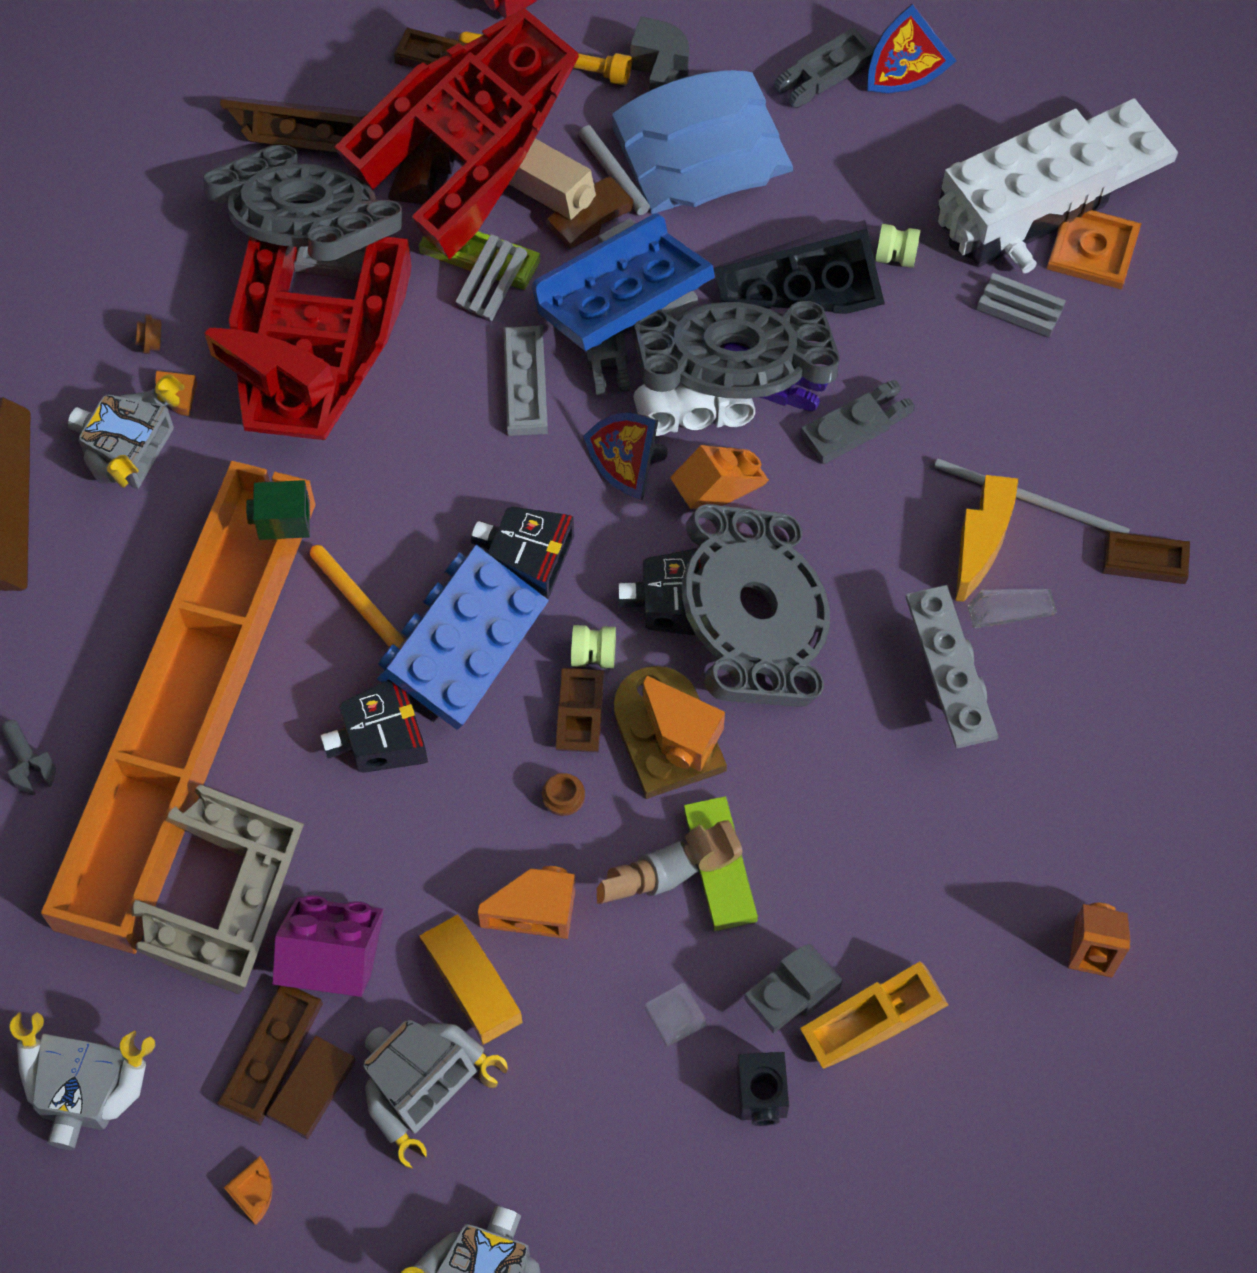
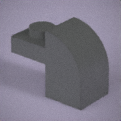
(660, 50)
(796, 986)

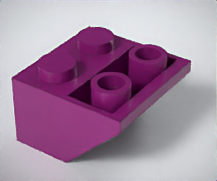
(327, 946)

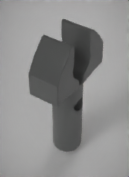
(26, 759)

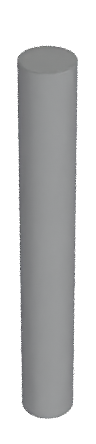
(613, 168)

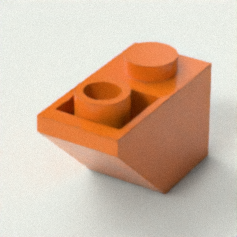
(718, 476)

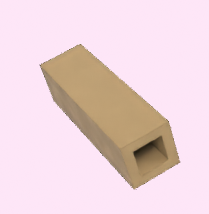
(554, 180)

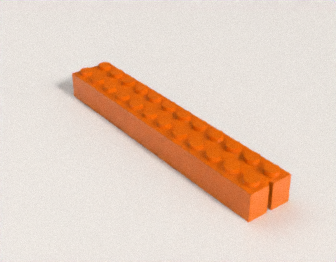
(173, 721)

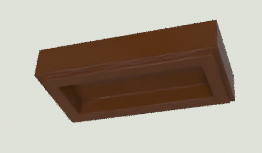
(1146, 557)
(311, 1087)

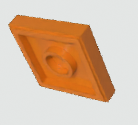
(1095, 248)

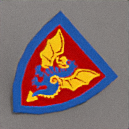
(907, 55)
(623, 450)

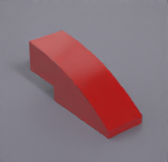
(271, 363)

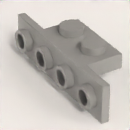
(952, 667)

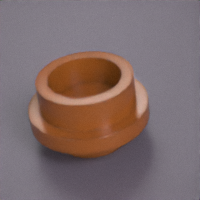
(148, 334)
(563, 794)

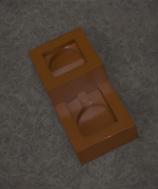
(607, 205)
(580, 710)

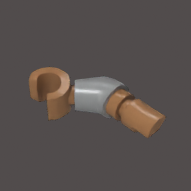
(673, 864)

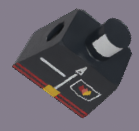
(529, 544)
(661, 592)
(378, 730)

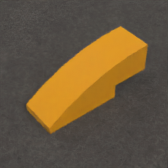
(984, 532)
(471, 979)
(874, 1015)

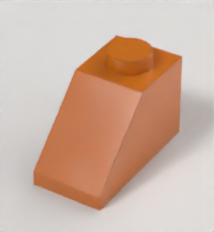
(682, 724)
(532, 904)
(1099, 939)

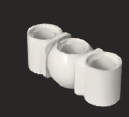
(691, 409)

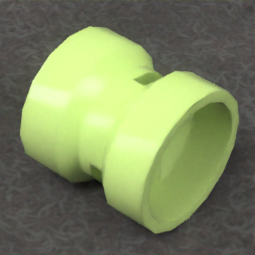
(897, 245)
(593, 646)

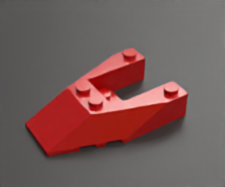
(482, 106)
(336, 330)

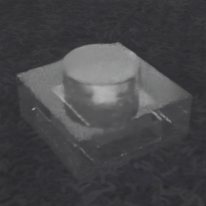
(675, 1014)

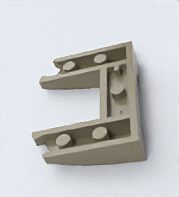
(229, 952)

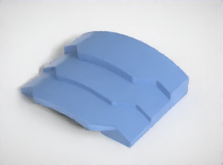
(700, 139)

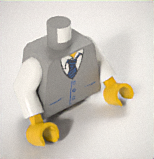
(77, 1079)

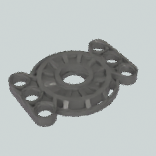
(334, 225)
(774, 362)
(730, 633)

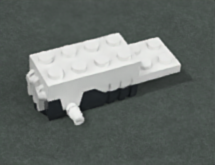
(1046, 178)

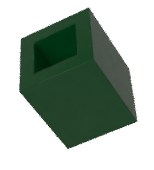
(280, 510)

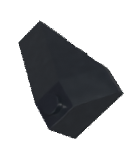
(824, 268)

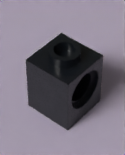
(765, 1068)

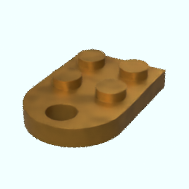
(652, 767)

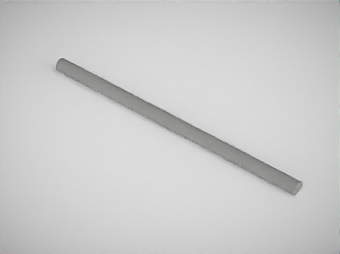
(1035, 499)

